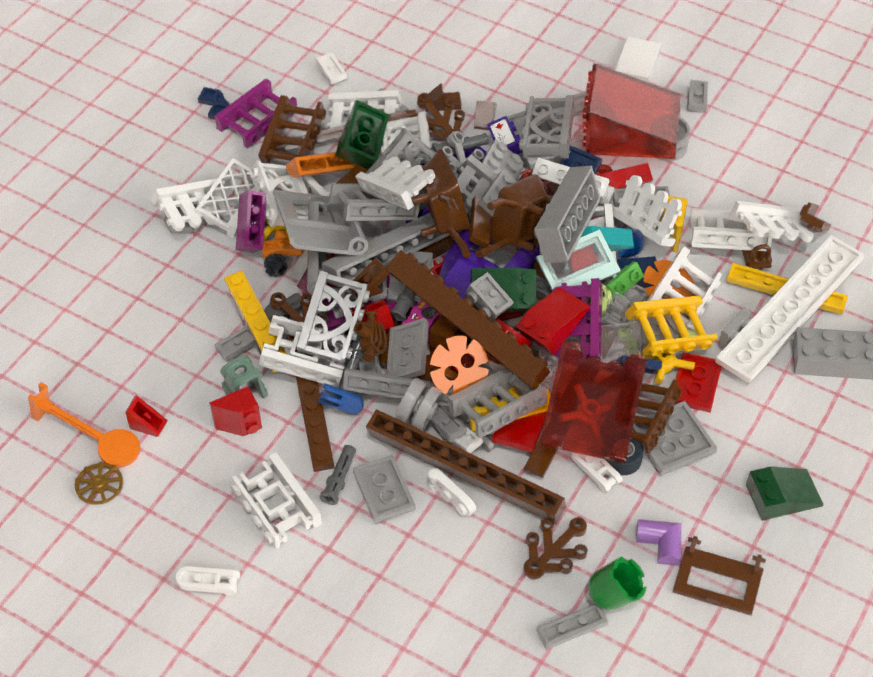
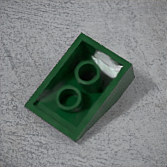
(362, 135)
(517, 284)
(782, 491)

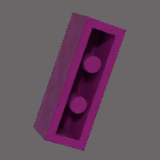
(250, 221)

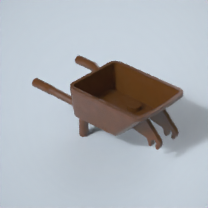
(444, 202)
(516, 215)

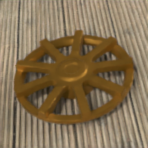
(98, 483)

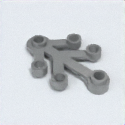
(455, 140)

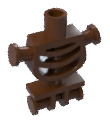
(373, 339)

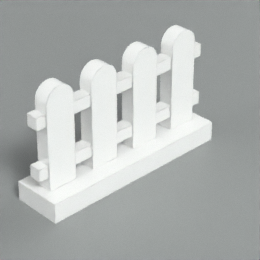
(342, 103)
(396, 181)
(184, 197)
(635, 219)
(771, 220)

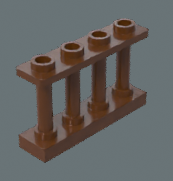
(279, 123)
(663, 410)

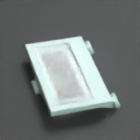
(589, 260)

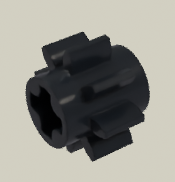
(275, 264)

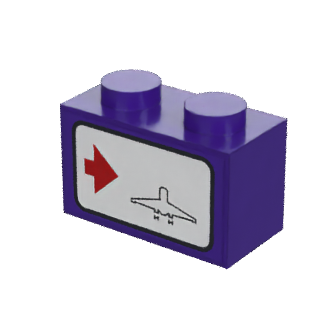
(504, 132)

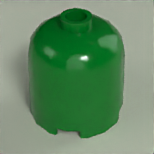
(617, 584)

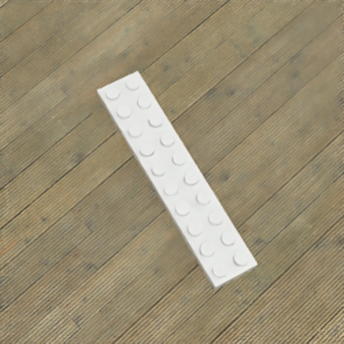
(789, 309)

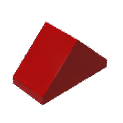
(144, 418)

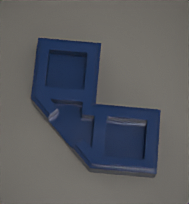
(213, 98)

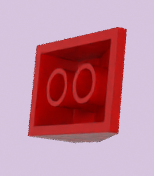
(552, 319)

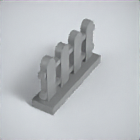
(474, 171)

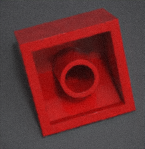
(236, 413)

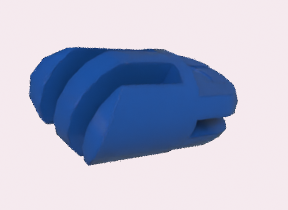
(341, 399)

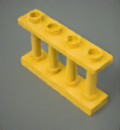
(672, 308)

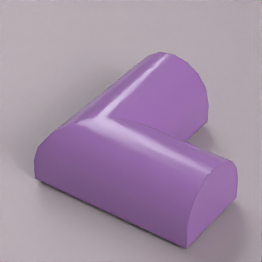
(664, 534)

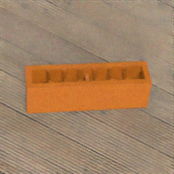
(317, 165)

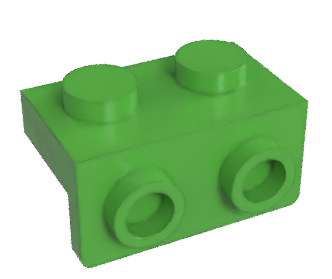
(625, 278)

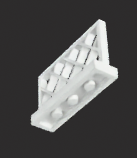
(231, 226)

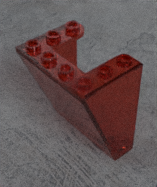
(629, 116)
(593, 404)

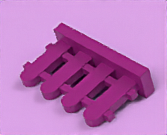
(585, 329)

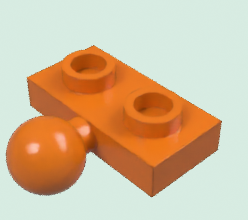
(279, 245)

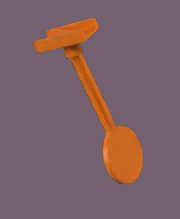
(115, 447)

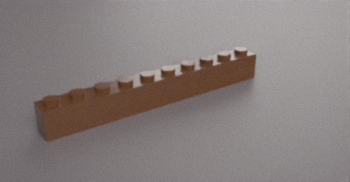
(469, 320)
(466, 466)

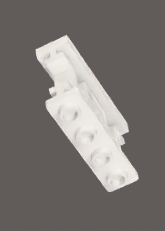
(297, 363)
(290, 491)

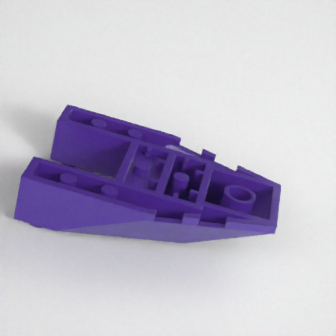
(457, 269)

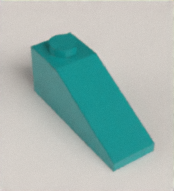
(616, 238)

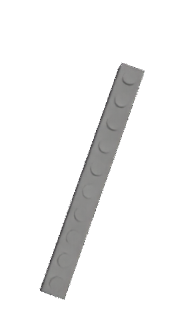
(385, 248)

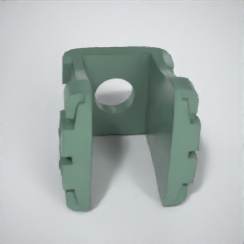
(233, 381)

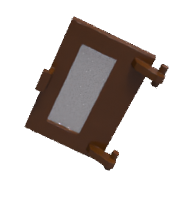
(718, 579)

